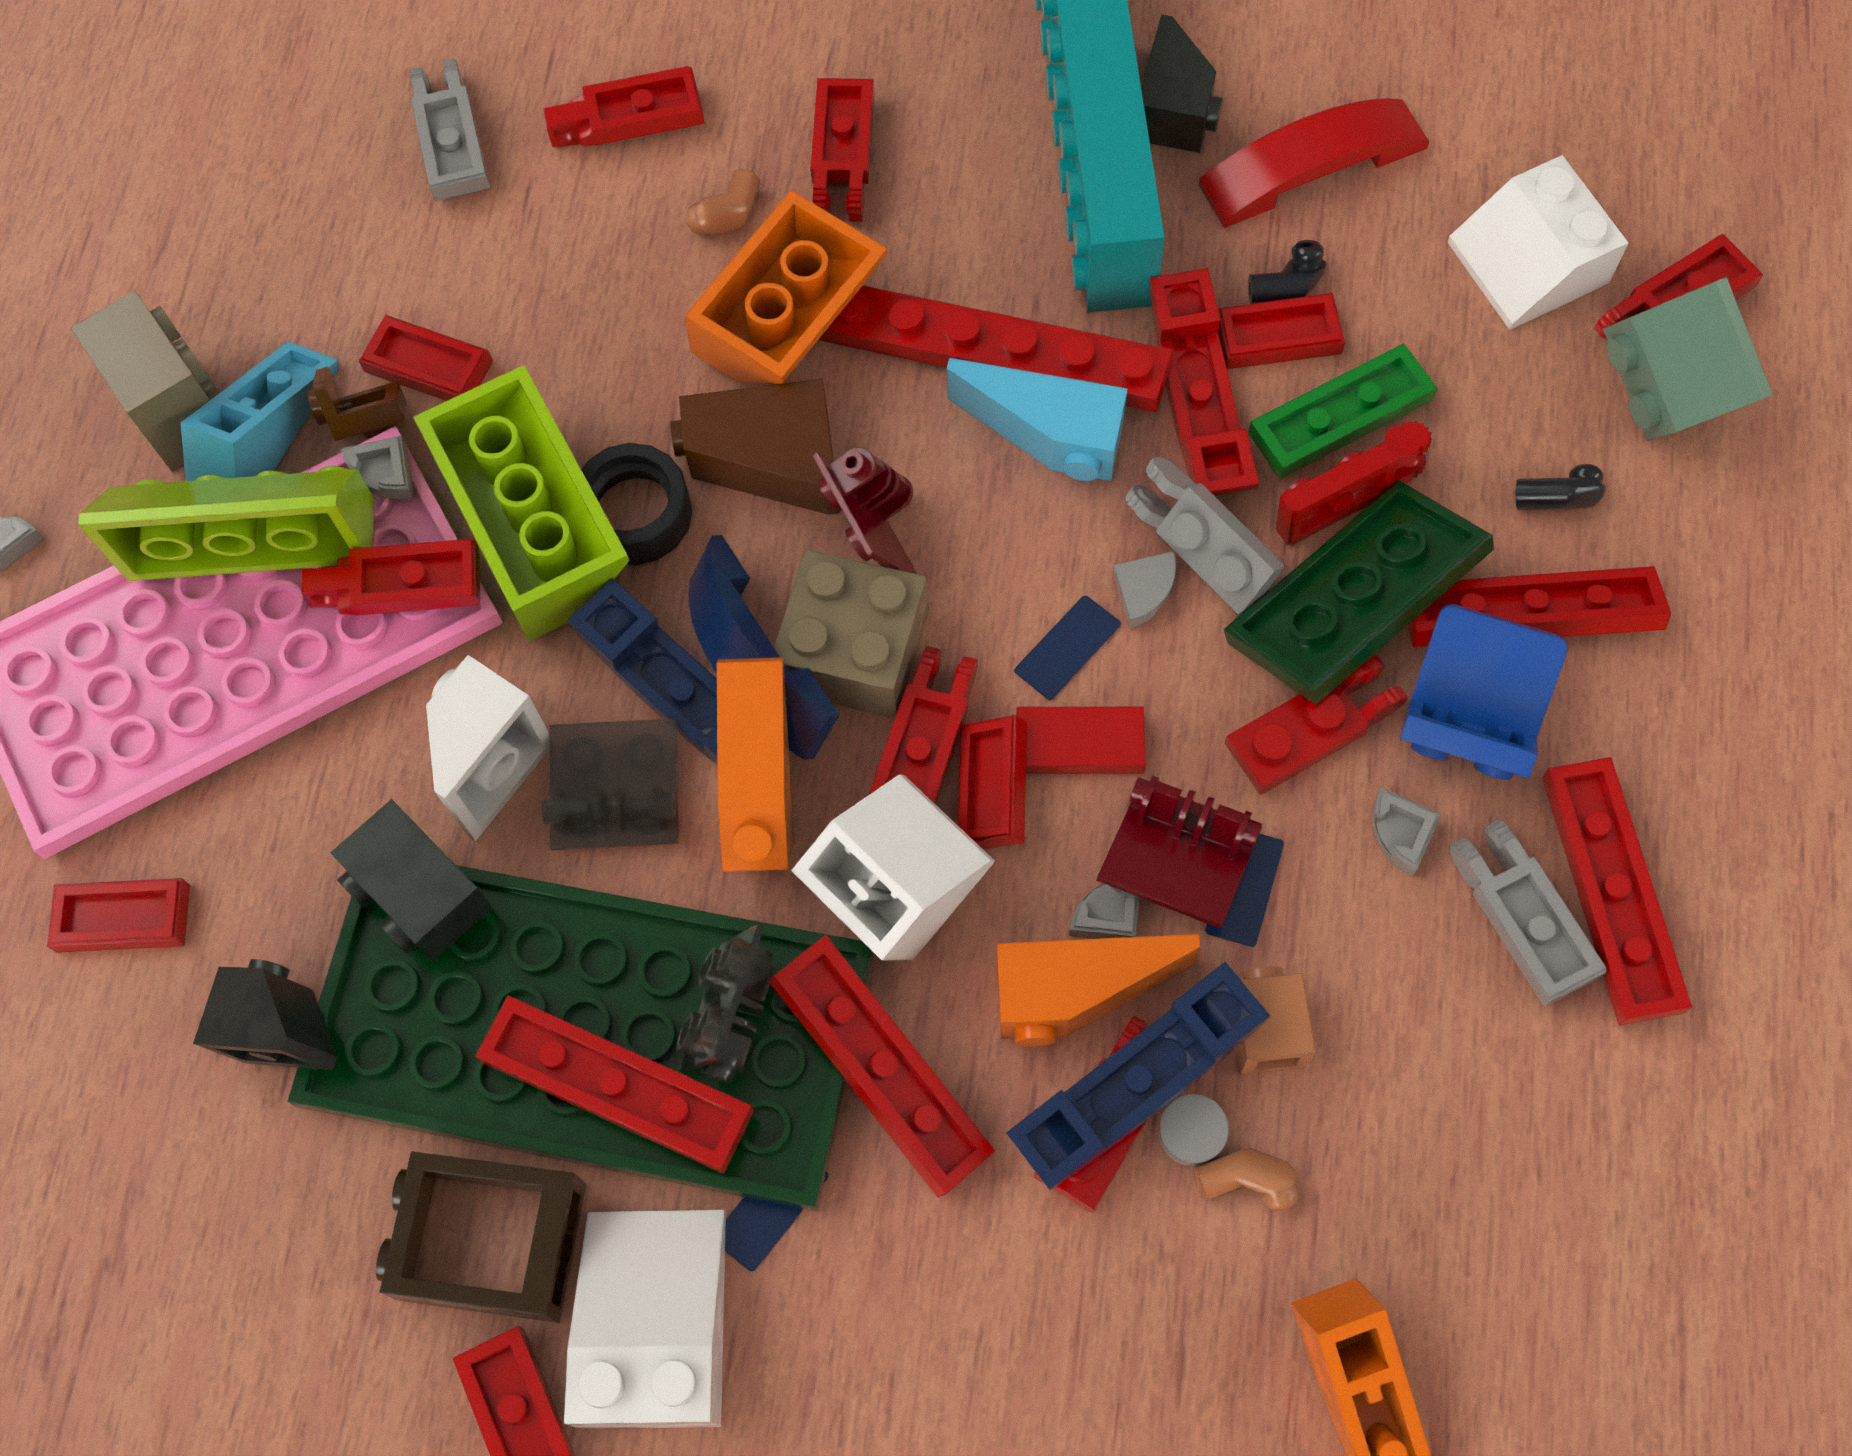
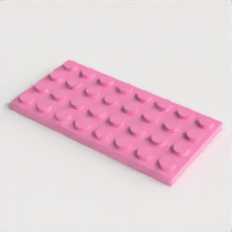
(162, 681)

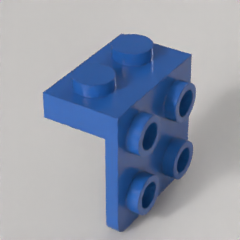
(1483, 691)

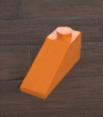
(753, 765)
(1069, 983)
(1360, 1371)

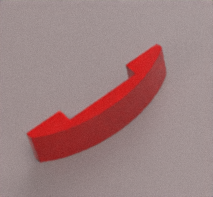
(1309, 150)
(1199, 384)

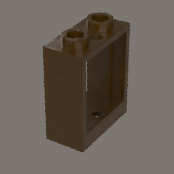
(549, 1252)

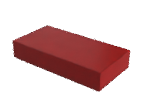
(1280, 331)
(424, 359)
(1084, 740)
(993, 781)
(118, 915)

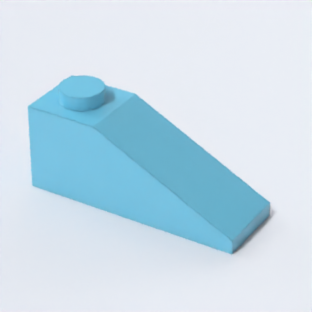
(254, 418)
(1052, 418)

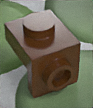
(358, 413)

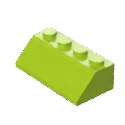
(524, 499)
(231, 523)

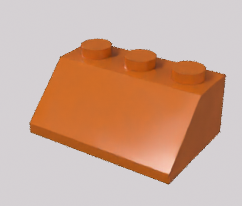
(780, 292)

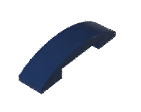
(731, 632)
(651, 663)
(1139, 1077)

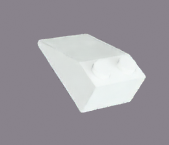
(648, 1321)

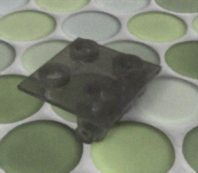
(613, 784)
(727, 973)

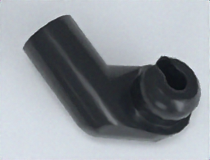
(1294, 280)
(1580, 490)

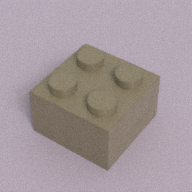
(148, 374)
(854, 629)

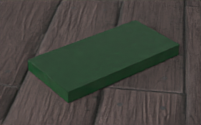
(1358, 591)

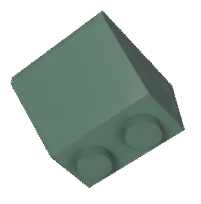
(1687, 361)

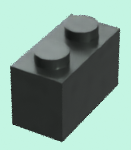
(410, 880)

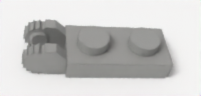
(448, 134)
(1206, 536)
(1529, 916)

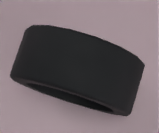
(644, 462)

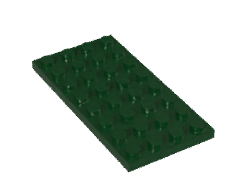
(601, 963)

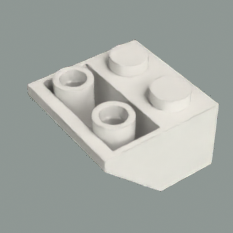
(893, 868)

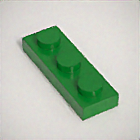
(1342, 410)

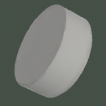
(1193, 1130)

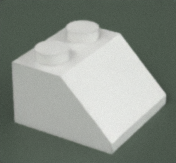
(1539, 243)
(481, 743)

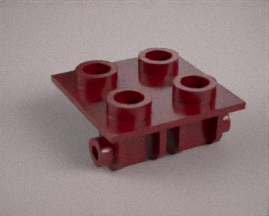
(868, 496)
(1180, 851)

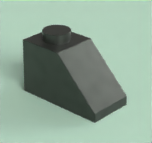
(1179, 90)
(265, 1019)

